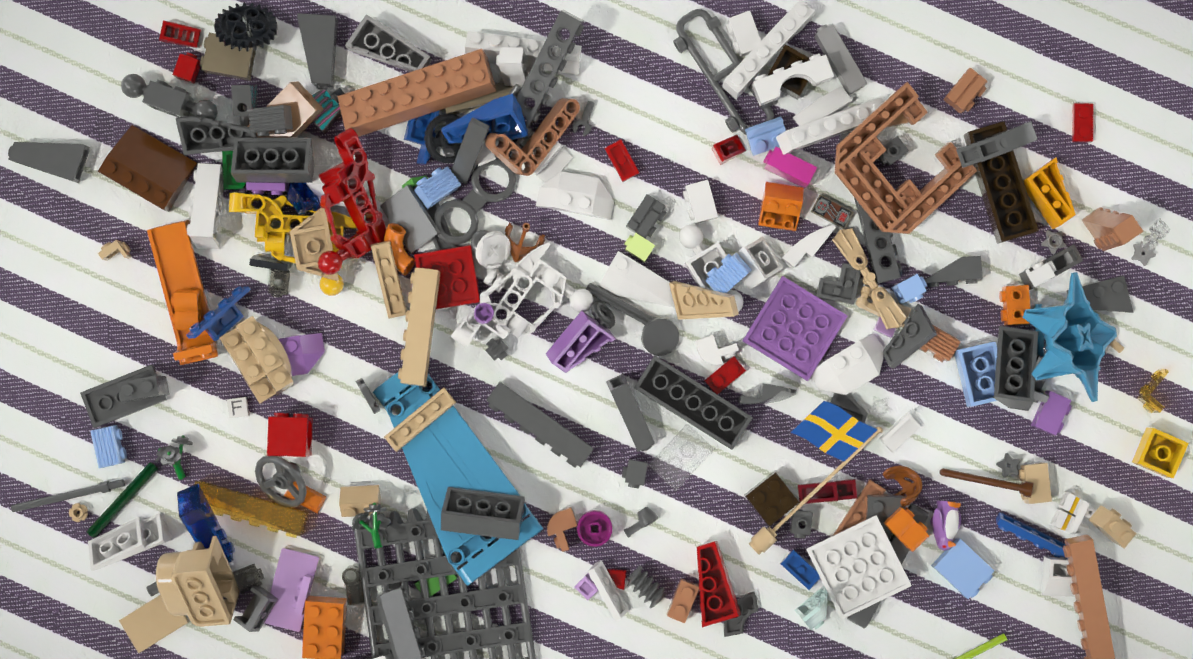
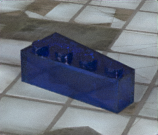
(201, 521)

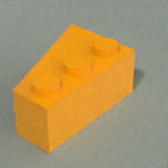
(1049, 194)

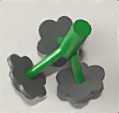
(173, 456)
(378, 520)

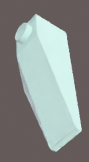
(814, 609)

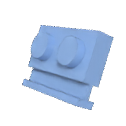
(763, 136)

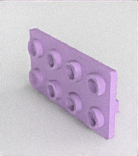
(292, 587)

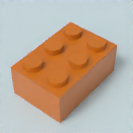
(324, 627)

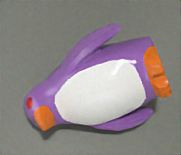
(946, 523)

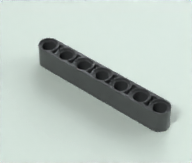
(864, 616)

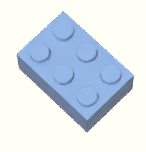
(977, 372)

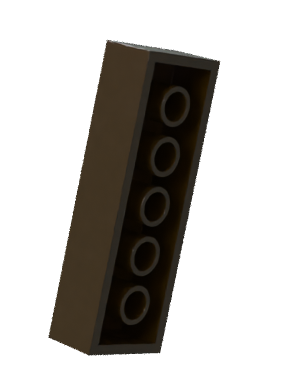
(1003, 190)

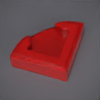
(618, 577)

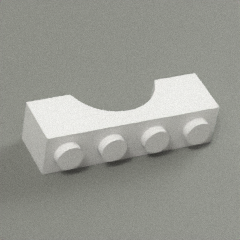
(815, 71)

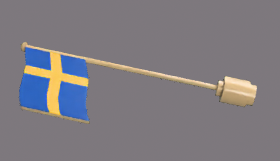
(833, 433)

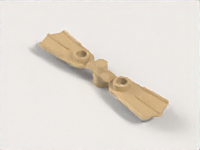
(887, 307)

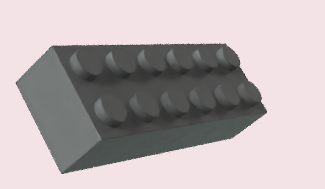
(693, 402)

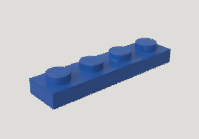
(1026, 532)

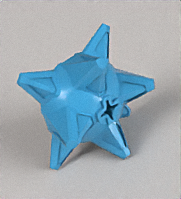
(1073, 338)

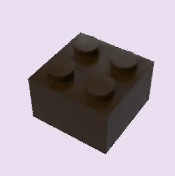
(787, 57)
(771, 498)

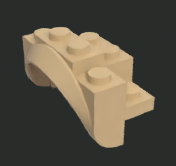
(259, 355)

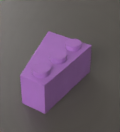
(578, 341)

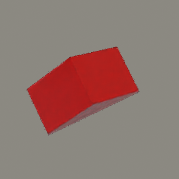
(728, 149)

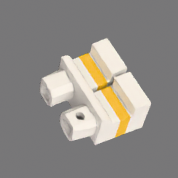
(1079, 510)

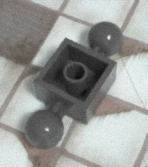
(166, 99)

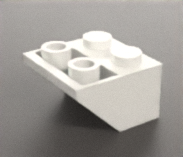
(1055, 577)

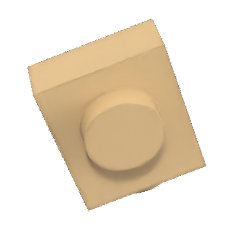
(111, 249)

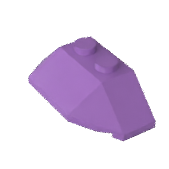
(303, 352)

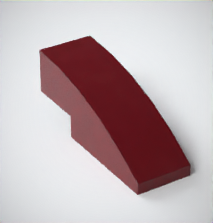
(830, 491)

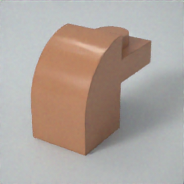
(558, 524)

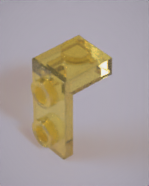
(1151, 404)

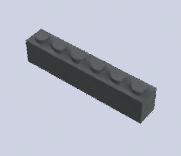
(540, 424)

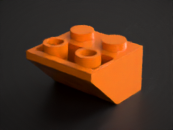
(781, 206)

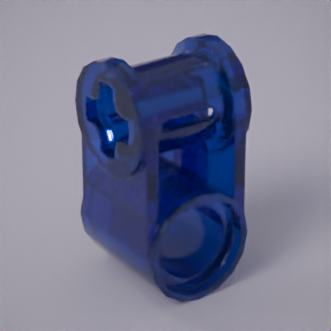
(302, 198)

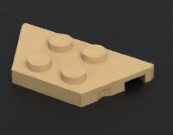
(310, 241)

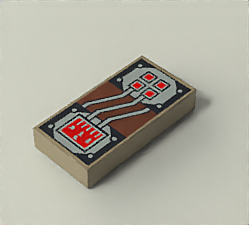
(832, 212)

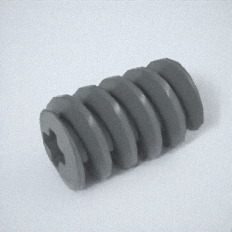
(646, 587)

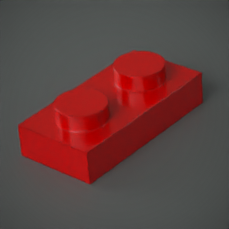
(1082, 122)
(621, 160)
(725, 375)

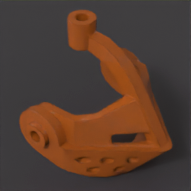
(517, 251)
(899, 474)

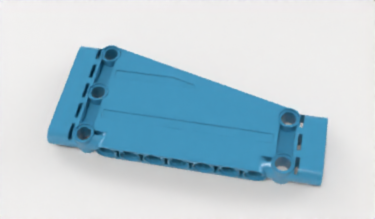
(454, 457)

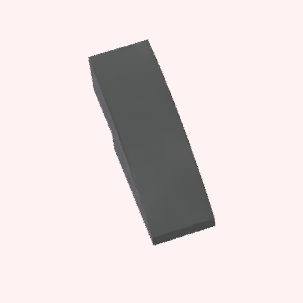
(1062, 261)

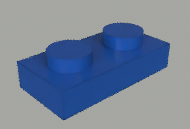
(800, 569)

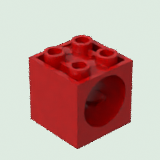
(290, 435)

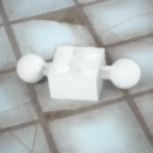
(705, 259)

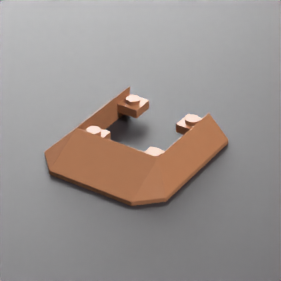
(906, 206)

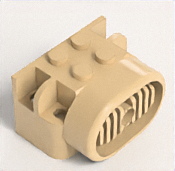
(196, 583)

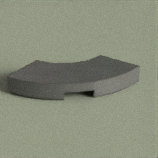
(747, 606)

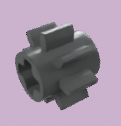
(496, 349)

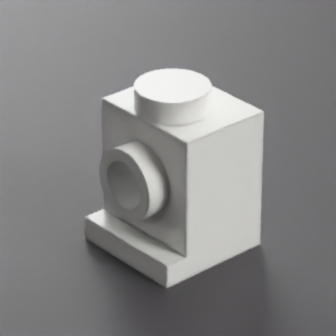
(1041, 273)

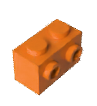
(1015, 301)

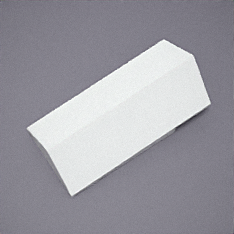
(127, 541)

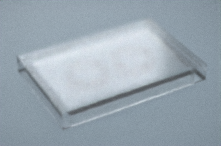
(681, 457)

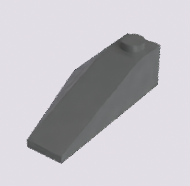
(209, 135)

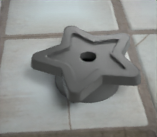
(1007, 470)

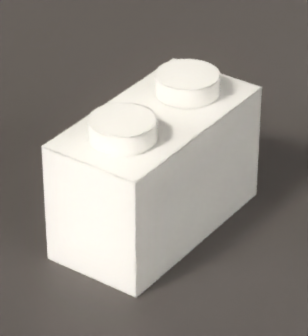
(743, 32)
(513, 65)
(700, 202)

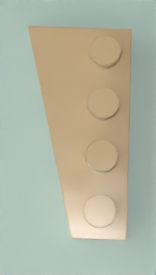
(699, 302)

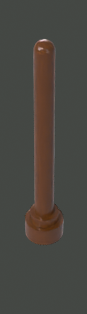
(1023, 488)

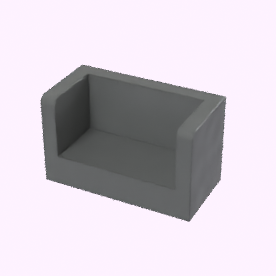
(257, 610)

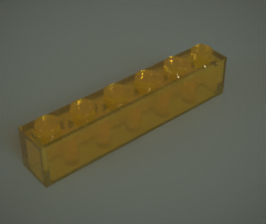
(254, 510)

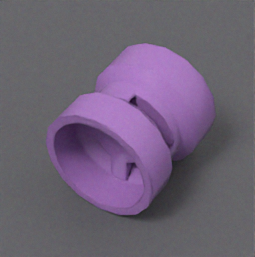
(485, 311)

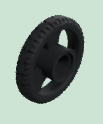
(433, 143)

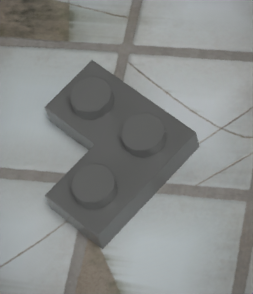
(841, 290)

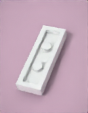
(608, 590)

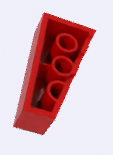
(715, 587)

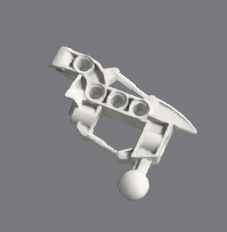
(533, 270)

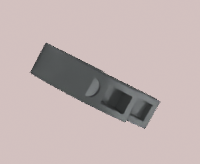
(997, 144)

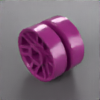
(590, 537)

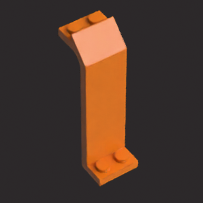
(180, 271)

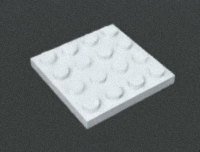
(858, 567)

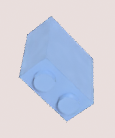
(963, 569)

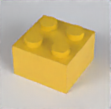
(1160, 452)

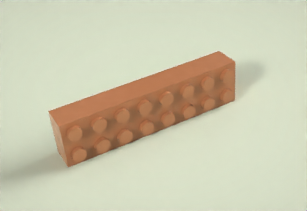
(417, 93)

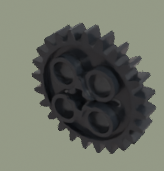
(233, 31)

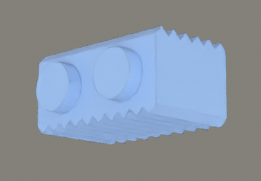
(436, 187)
(728, 274)
(108, 446)

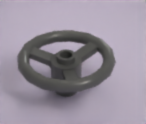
(284, 478)

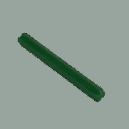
(122, 500)

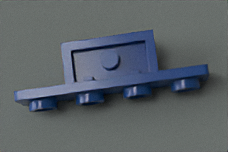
(415, 133)
(223, 318)

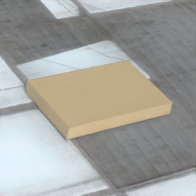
(151, 624)

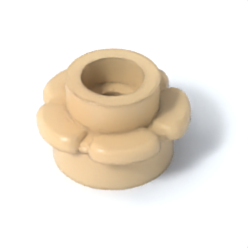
(83, 512)

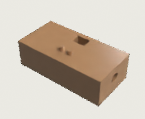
(303, 108)

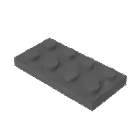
(104, 403)

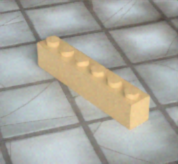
(420, 327)

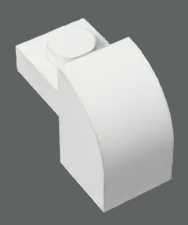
(710, 353)

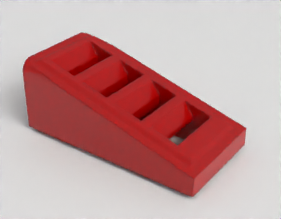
(165, 25)

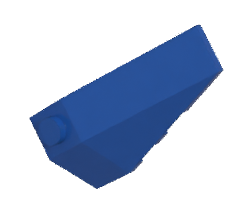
(501, 114)

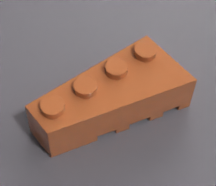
(1112, 228)

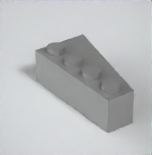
(384, 45)

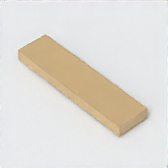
(389, 279)
(420, 419)

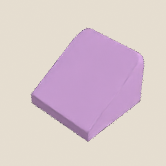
(880, 328)
(586, 587)

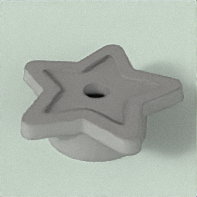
(1058, 241)
(1138, 254)

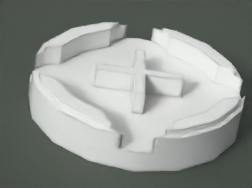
(493, 249)

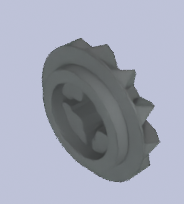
(603, 315)

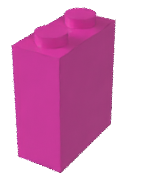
(789, 167)

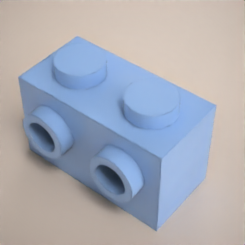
(910, 289)

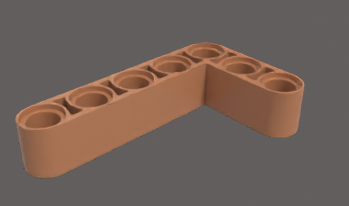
(536, 141)

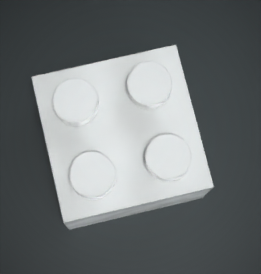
(761, 260)

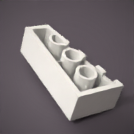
(206, 206)

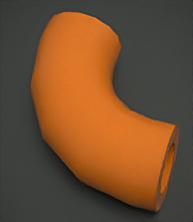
(395, 234)

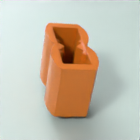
(187, 308)
(906, 528)

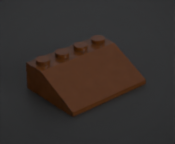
(148, 168)

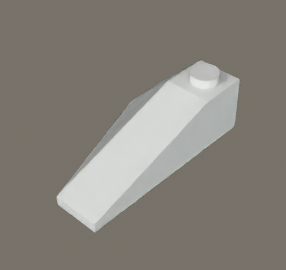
(636, 282)

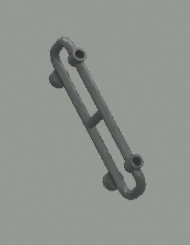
(683, 43)

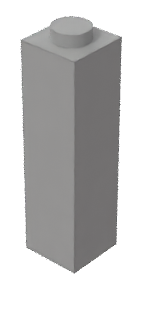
(840, 59)

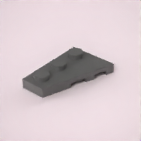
(1109, 295)
(913, 336)
(883, 507)

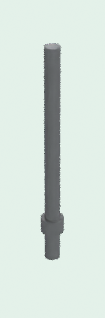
(103, 487)

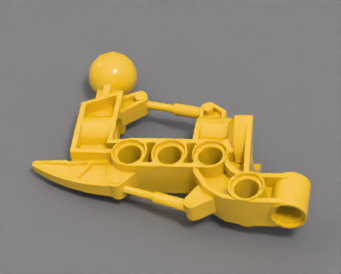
(275, 238)

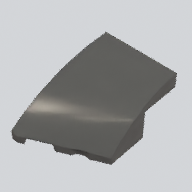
(768, 394)

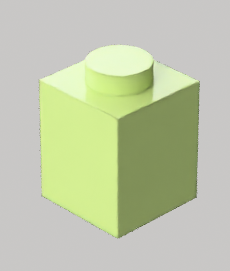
(639, 247)

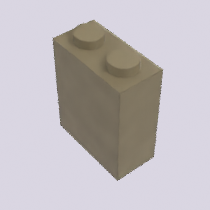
(225, 61)

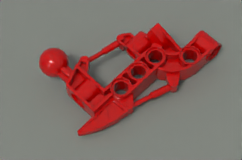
(336, 189)

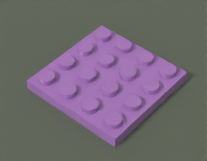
(794, 328)

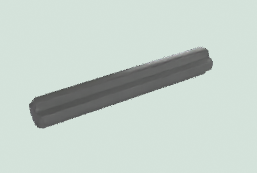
(618, 304)

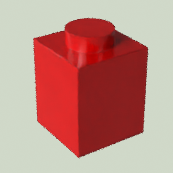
(187, 68)

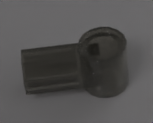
(353, 587)

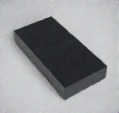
(269, 263)

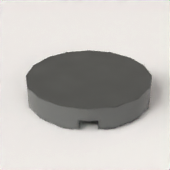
(660, 336)
(367, 395)

